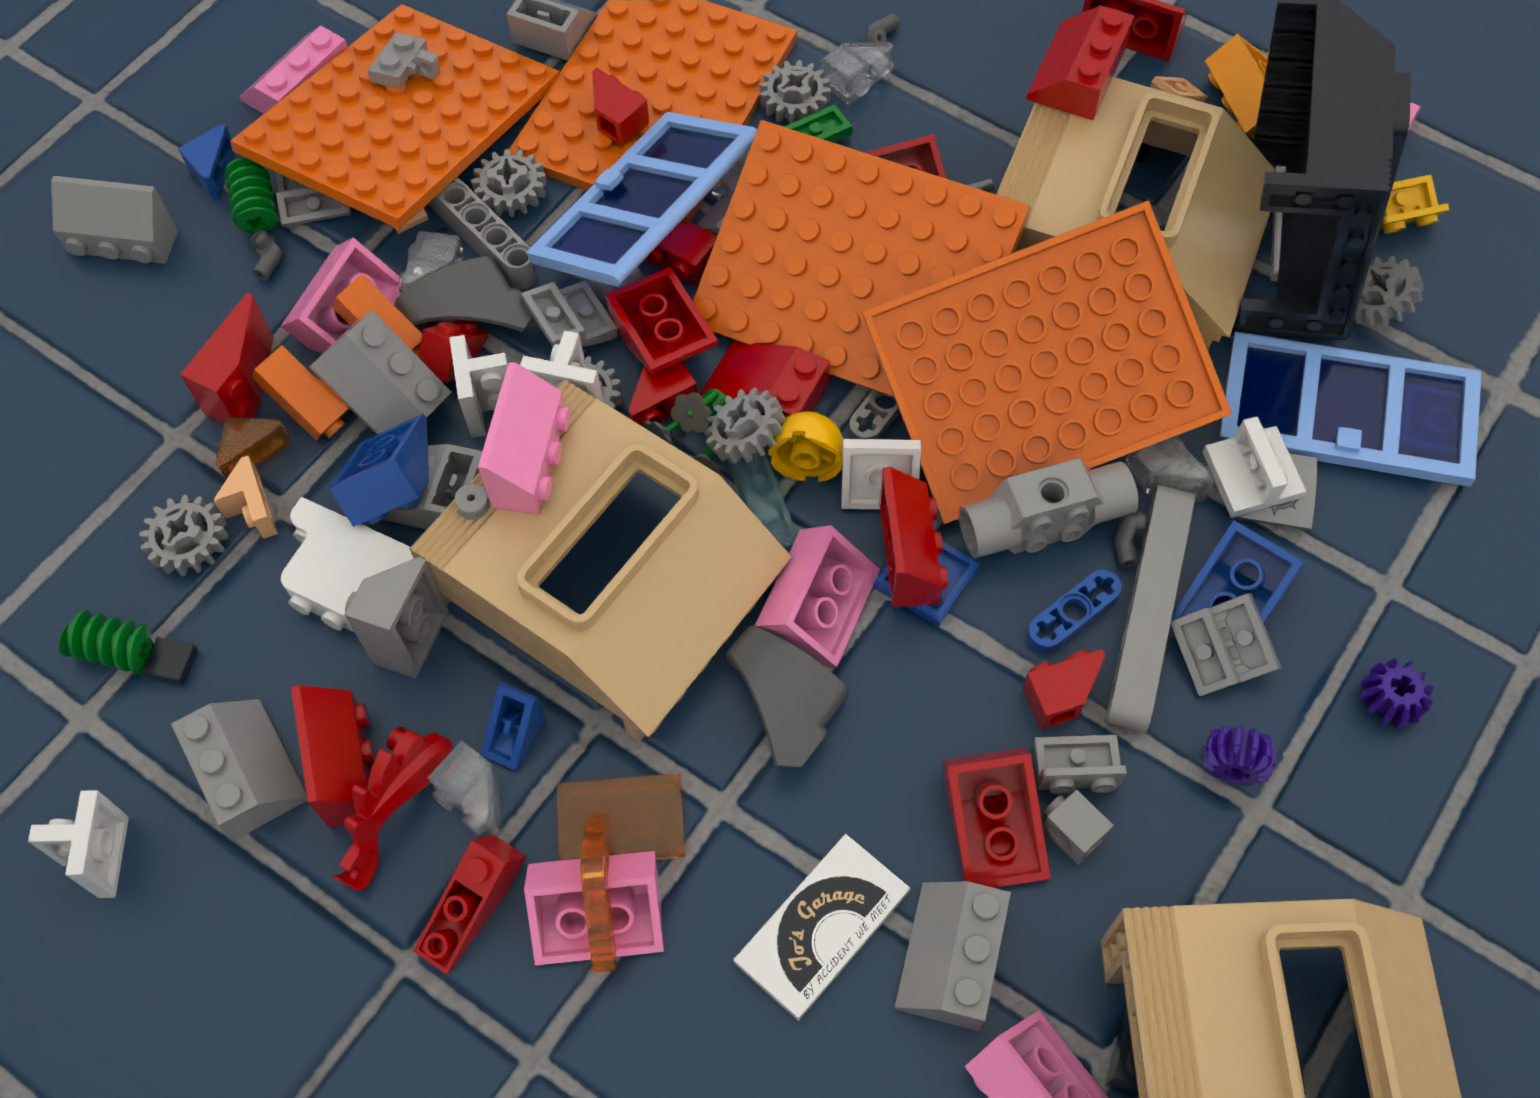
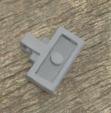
(401, 58)

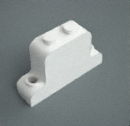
(334, 561)

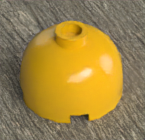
(808, 447)

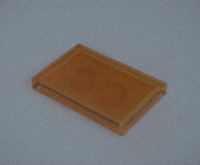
(641, 811)

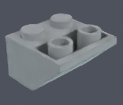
(549, 26)

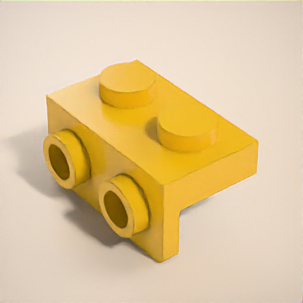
(1412, 202)

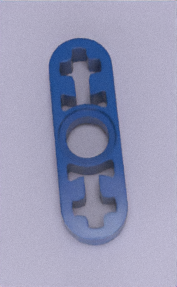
(1077, 595)

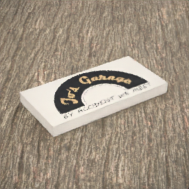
(821, 926)

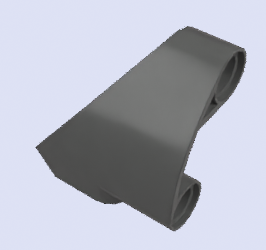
(465, 291)
(790, 691)

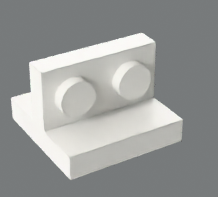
(566, 363)
(476, 383)
(864, 464)
(1253, 469)
(89, 845)

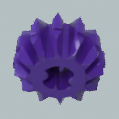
(1412, 692)
(1239, 755)

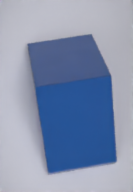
(208, 157)
(512, 726)

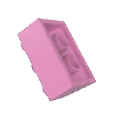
(294, 68)
(313, 318)
(523, 442)
(819, 594)
(559, 916)
(1031, 1064)

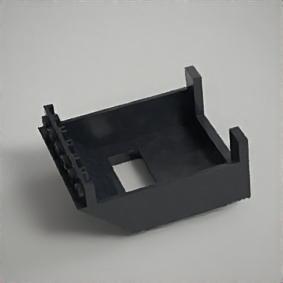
(1340, 126)

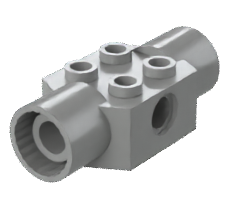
(1047, 507)

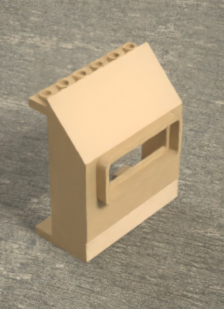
(1079, 168)
(661, 610)
(1215, 1004)

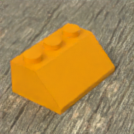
(1239, 74)

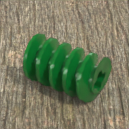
(250, 196)
(107, 641)

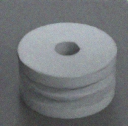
(472, 501)

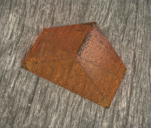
(251, 437)

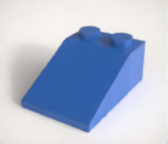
(384, 473)
(1240, 566)

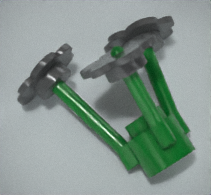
(691, 414)

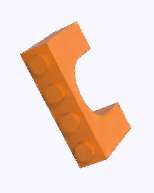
(306, 396)

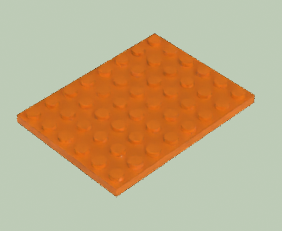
(673, 52)
(389, 145)
(835, 233)
(1047, 358)

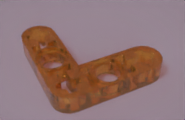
(595, 888)

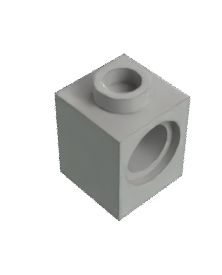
(1076, 825)

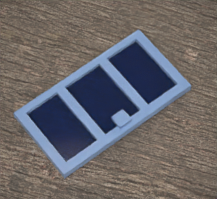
(642, 198)
(1357, 407)

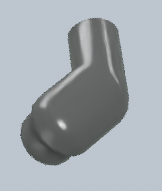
(878, 30)
(269, 253)
(1125, 536)

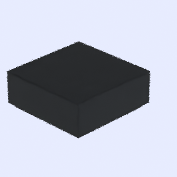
(170, 660)

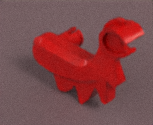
(391, 783)

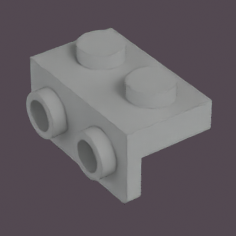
(1078, 763)

